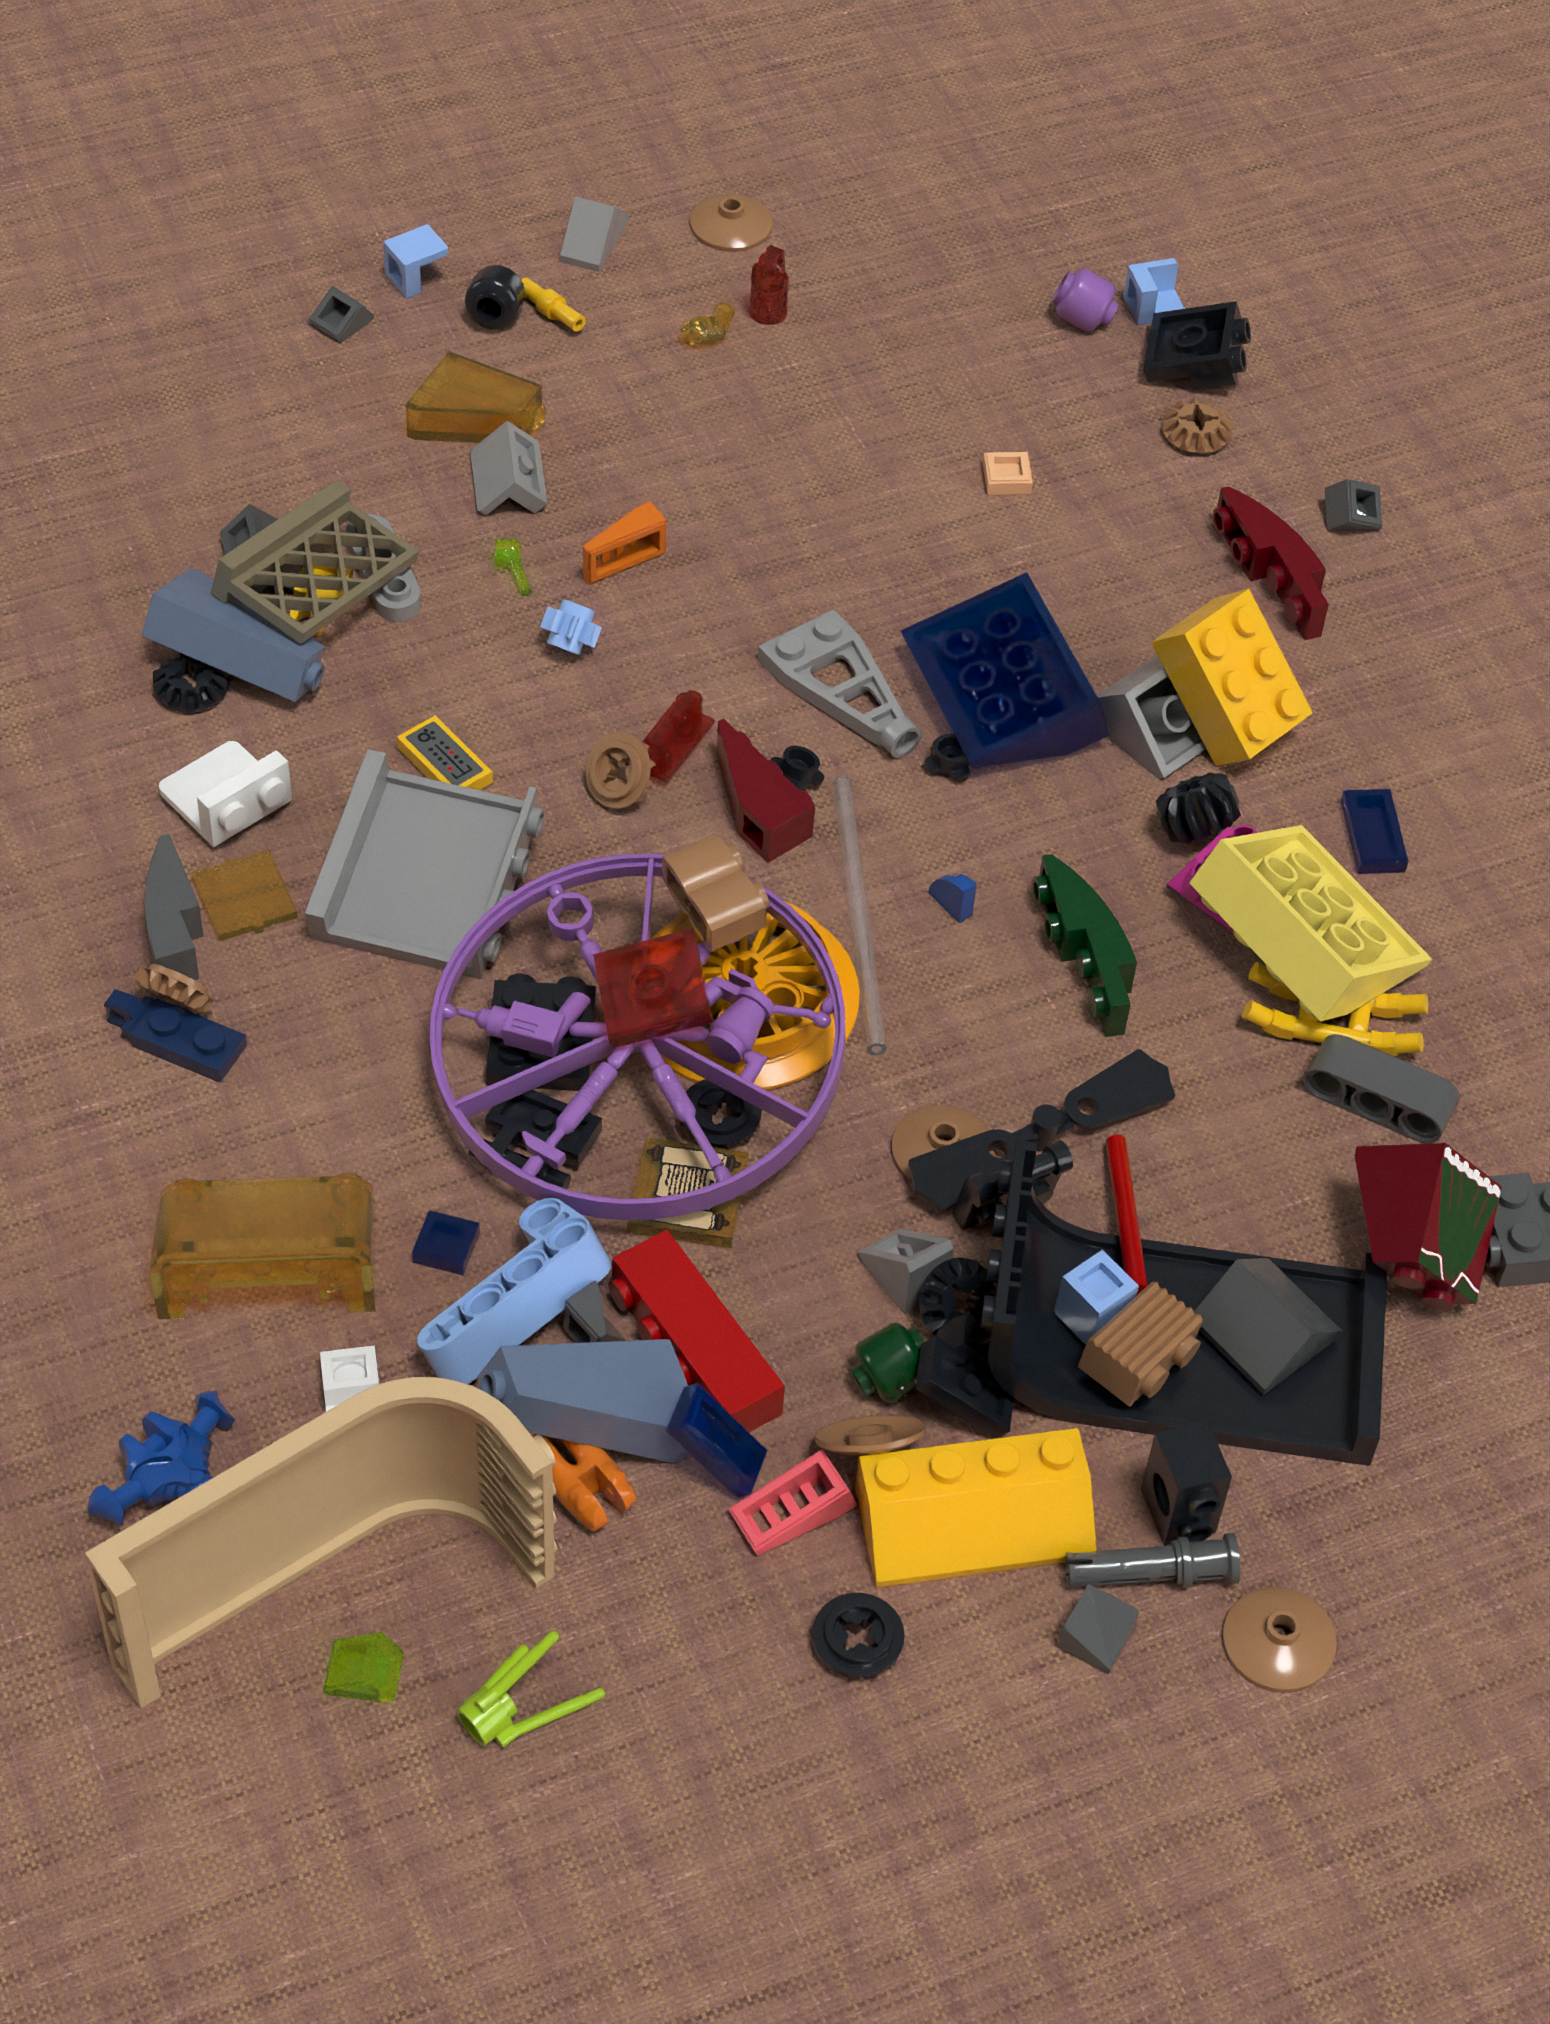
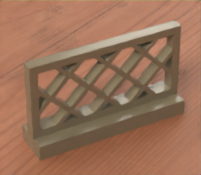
(289, 543)

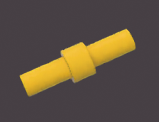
(553, 305)

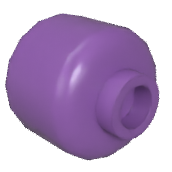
(1085, 300)

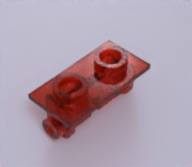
(677, 734)

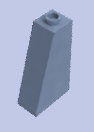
(231, 637)
(593, 1393)

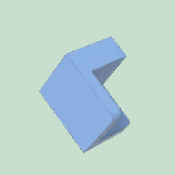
(408, 253)
(1151, 289)
(1093, 1295)

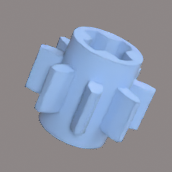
(571, 626)

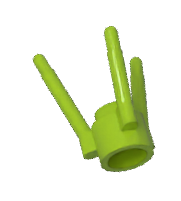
(490, 1709)

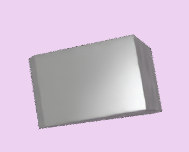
(592, 233)
(904, 1262)

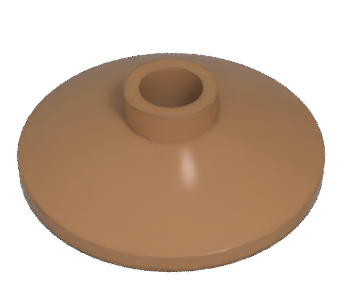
(731, 222)
(921, 1129)
(870, 1435)
(1274, 1659)

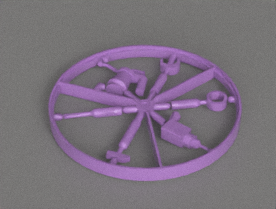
(543, 1030)

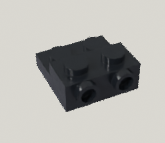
(1198, 345)
(506, 1060)

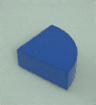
(955, 895)

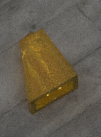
(470, 401)

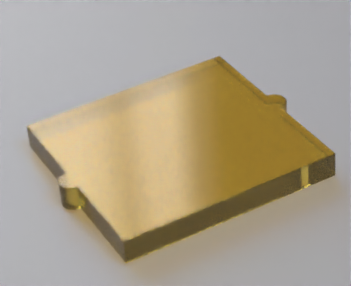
(244, 895)

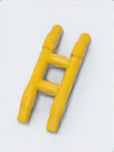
(1308, 1028)

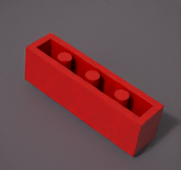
(678, 1304)

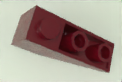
(763, 802)

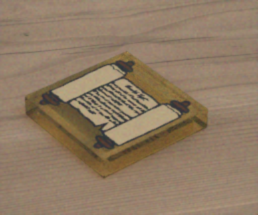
(679, 1168)

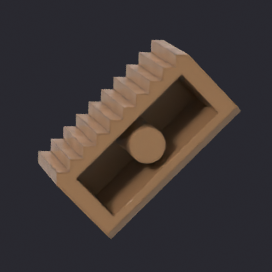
(1141, 1344)

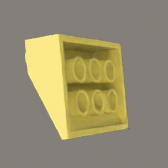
(1307, 920)

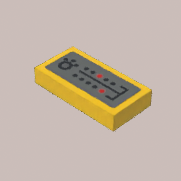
(443, 755)

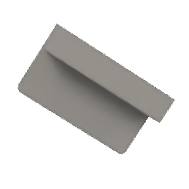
(506, 467)

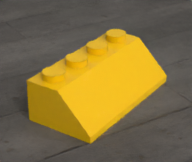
(975, 1507)

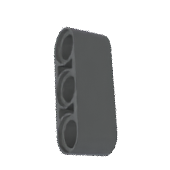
(1381, 1088)

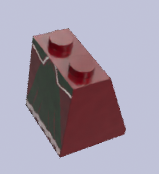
(1428, 1218)

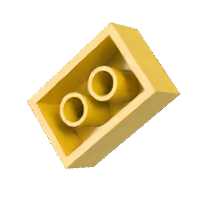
(1232, 677)

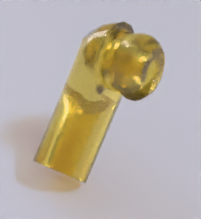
(708, 329)

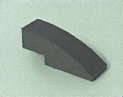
(171, 911)

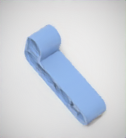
(519, 1294)

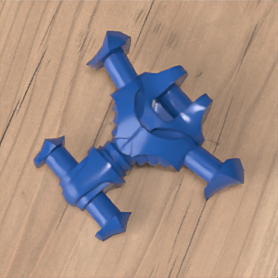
(164, 1464)

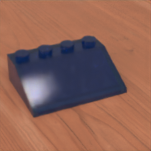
(1006, 677)

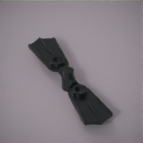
(1113, 1094)

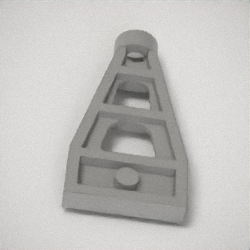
(822, 642)

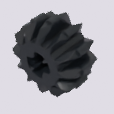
(1198, 808)

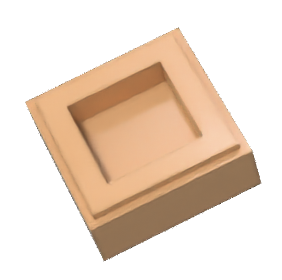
(1007, 473)

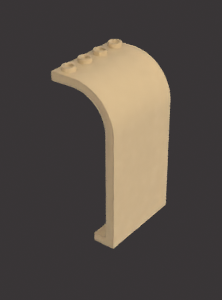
(311, 1495)

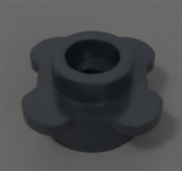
(948, 758)
(800, 766)

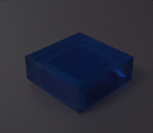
(446, 1242)

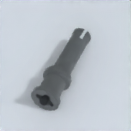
(1179, 1562)

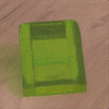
(364, 1668)

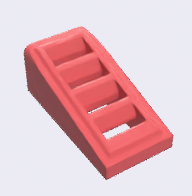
(796, 1480)

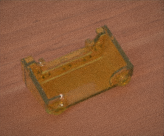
(264, 1237)

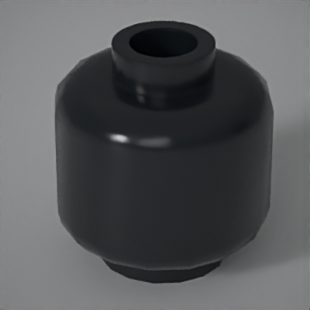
(494, 297)

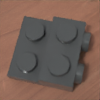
(1520, 1232)

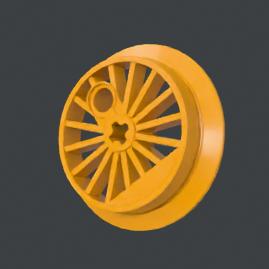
(783, 974)

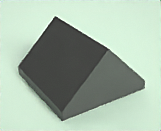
(1264, 1322)

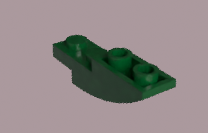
(1092, 936)

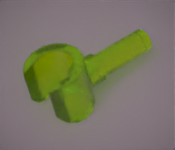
(509, 554)

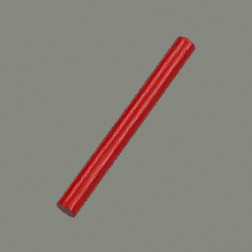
(1126, 1210)

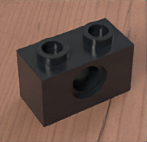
(1186, 1482)

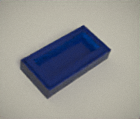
(1374, 831)
(717, 1440)

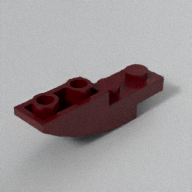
(1276, 552)

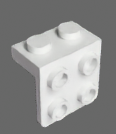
(228, 790)

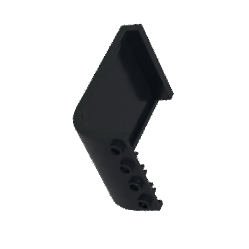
(1317, 1412)

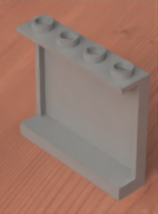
(420, 865)

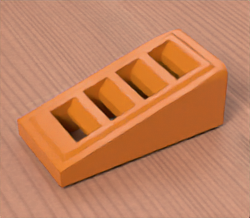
(625, 543)

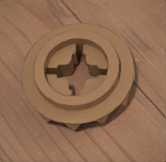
(1185, 435)
(603, 769)
(173, 988)

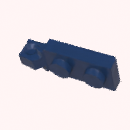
(176, 1034)

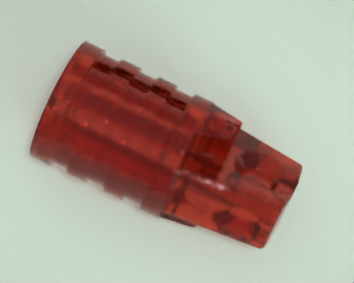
(769, 288)

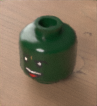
(888, 1362)

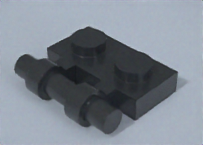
(538, 1115)

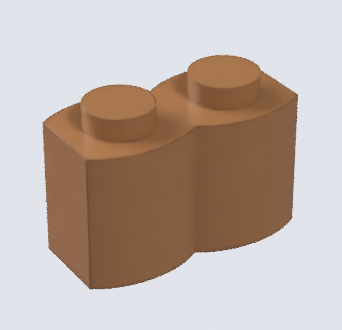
(715, 891)

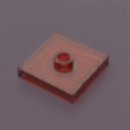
(652, 988)

